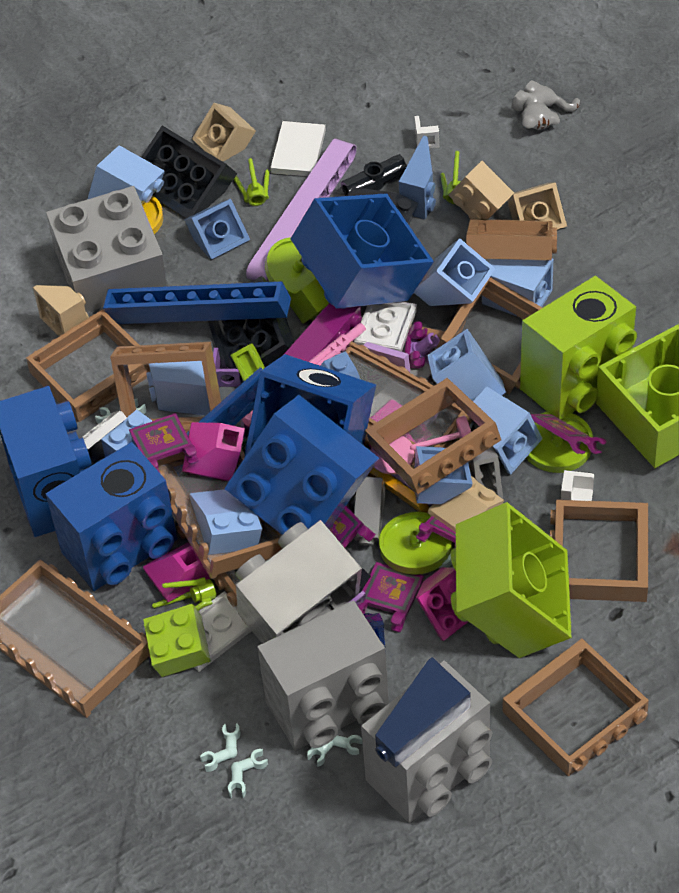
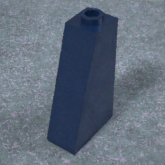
(421, 713)

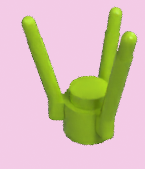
(447, 189)
(256, 193)
(202, 591)

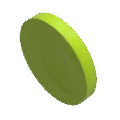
(286, 265)
(555, 453)
(405, 552)

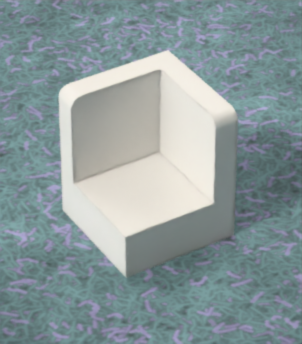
(431, 132)
(577, 486)

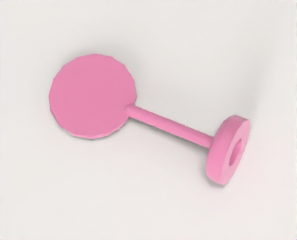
(406, 448)

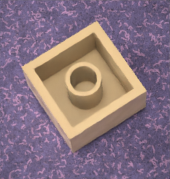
(481, 193)

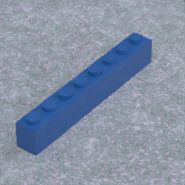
(198, 303)

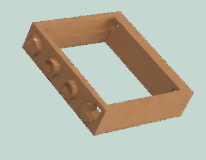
(512, 239)
(505, 298)
(72, 340)
(163, 353)
(419, 411)
(616, 511)
(551, 674)

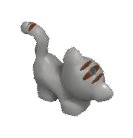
(535, 103)

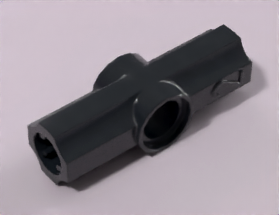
(375, 174)

